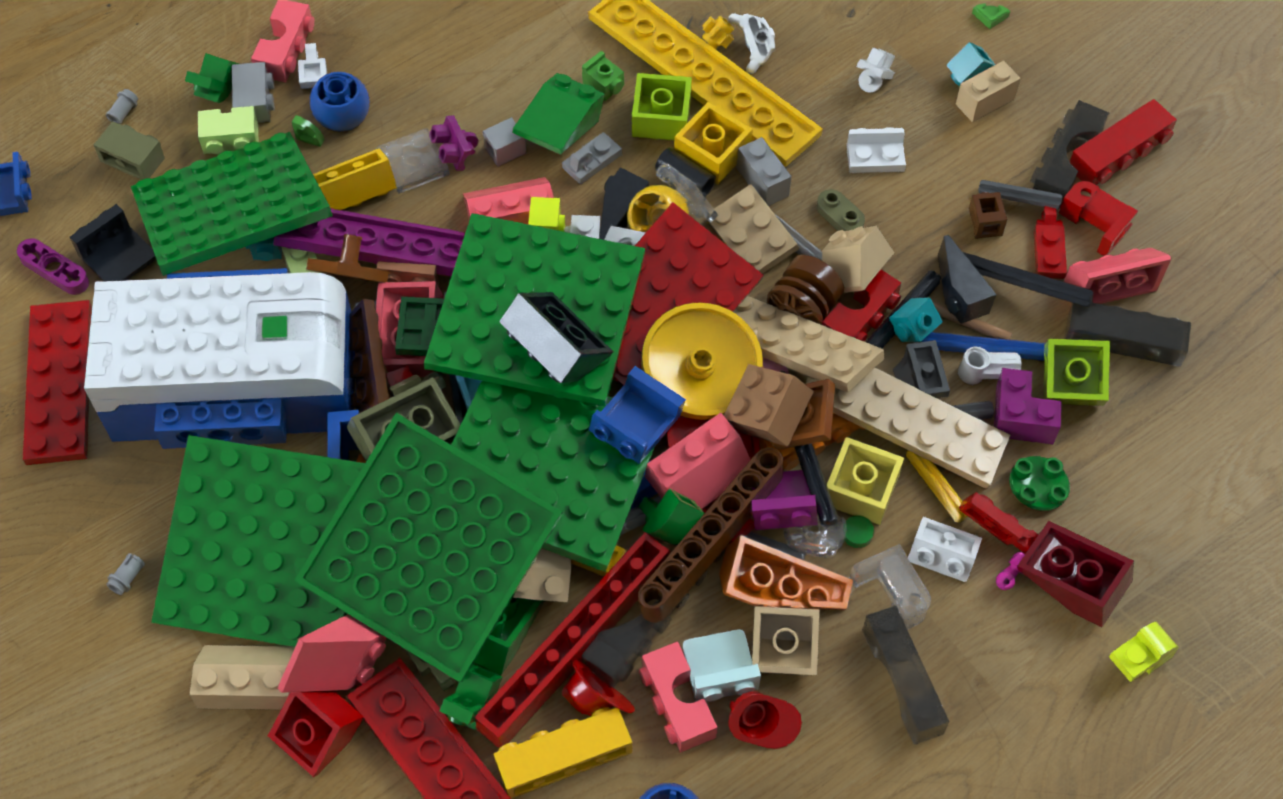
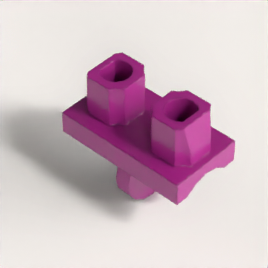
(457, 142)

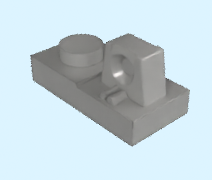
(592, 158)

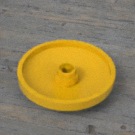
(700, 356)

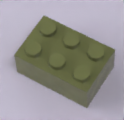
(420, 404)

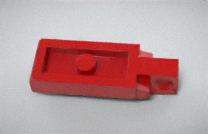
(1050, 245)
(1000, 524)

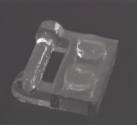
(688, 192)

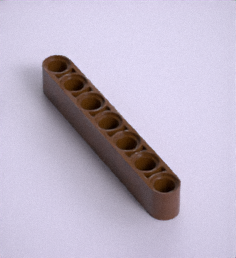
(708, 546)

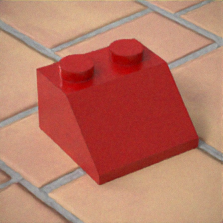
(315, 728)

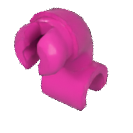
(1006, 578)

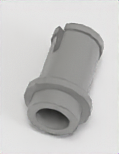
(122, 106)
(124, 575)

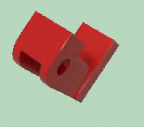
(1099, 210)

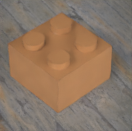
(768, 404)

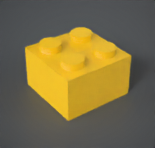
(713, 140)

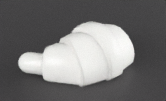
(758, 38)

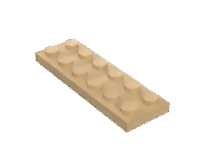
(809, 346)
(924, 426)

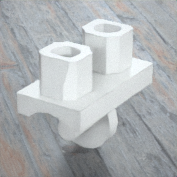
(876, 67)

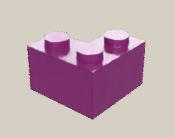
(1020, 413)

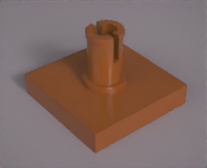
(348, 263)
(817, 417)

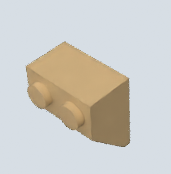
(857, 256)
(786, 640)

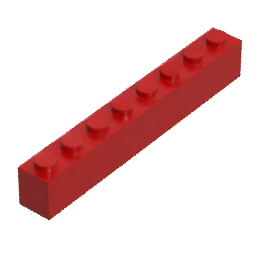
(554, 658)

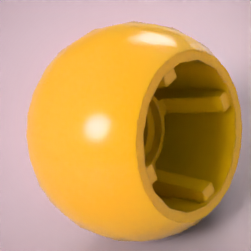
(643, 210)

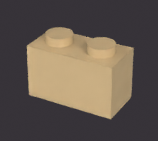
(987, 91)

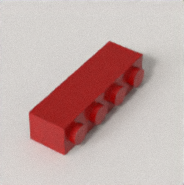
(1123, 143)

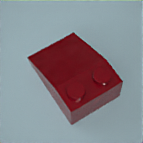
(1078, 572)

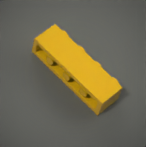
(356, 180)
(563, 752)

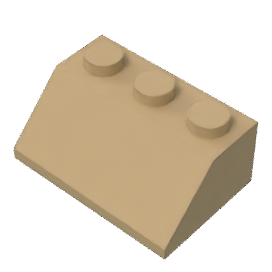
(239, 677)

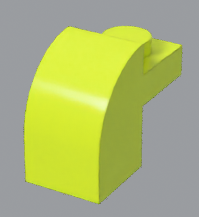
(1144, 652)

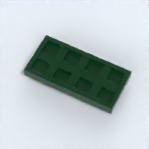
(416, 324)

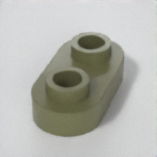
(838, 211)

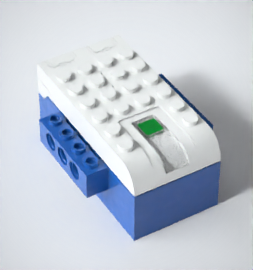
(219, 356)

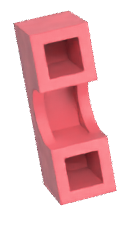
(291, 23)
(687, 722)

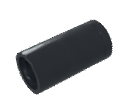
(699, 176)

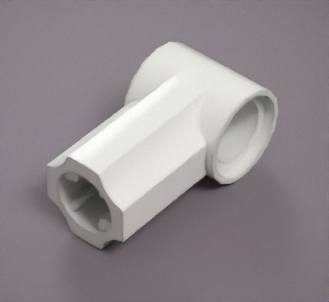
(988, 364)

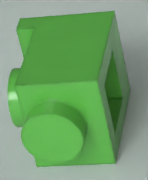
(603, 75)

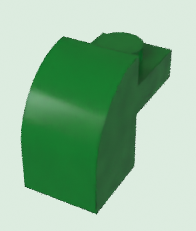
(214, 79)
(671, 517)
(471, 696)

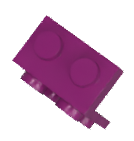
(787, 505)

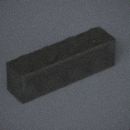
(1131, 332)

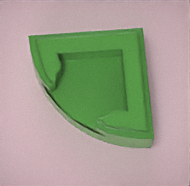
(990, 15)
(307, 132)

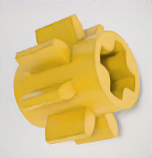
(718, 32)

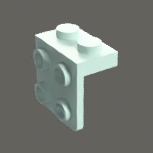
(721, 665)

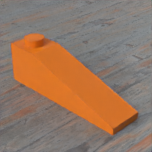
(776, 579)

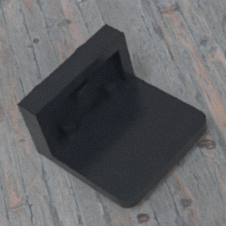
(112, 246)

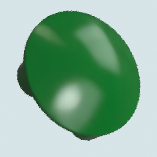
(1039, 482)

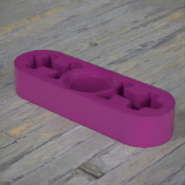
(58, 276)

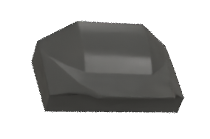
(923, 369)

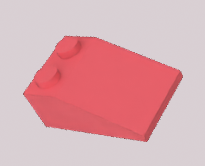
(333, 657)

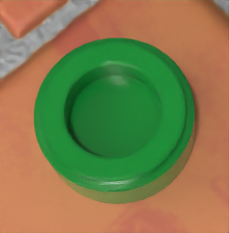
(859, 531)

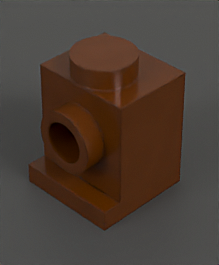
(987, 215)

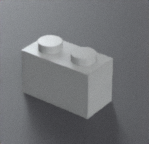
(252, 88)
(764, 171)

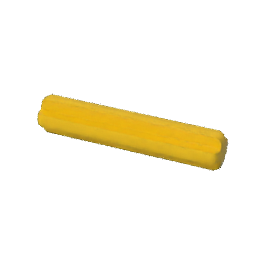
(938, 485)

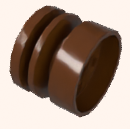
(807, 289)

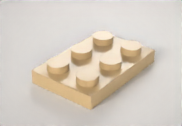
(753, 230)

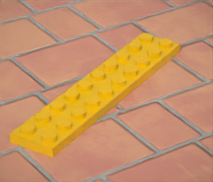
(715, 78)

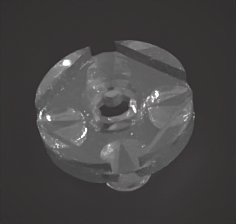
(816, 544)

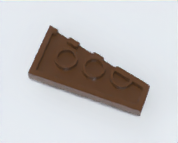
(368, 359)

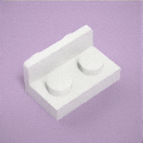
(876, 150)
(944, 549)

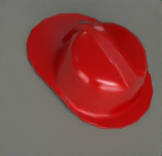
(590, 693)
(764, 720)

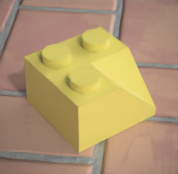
(864, 480)

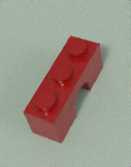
(876, 298)

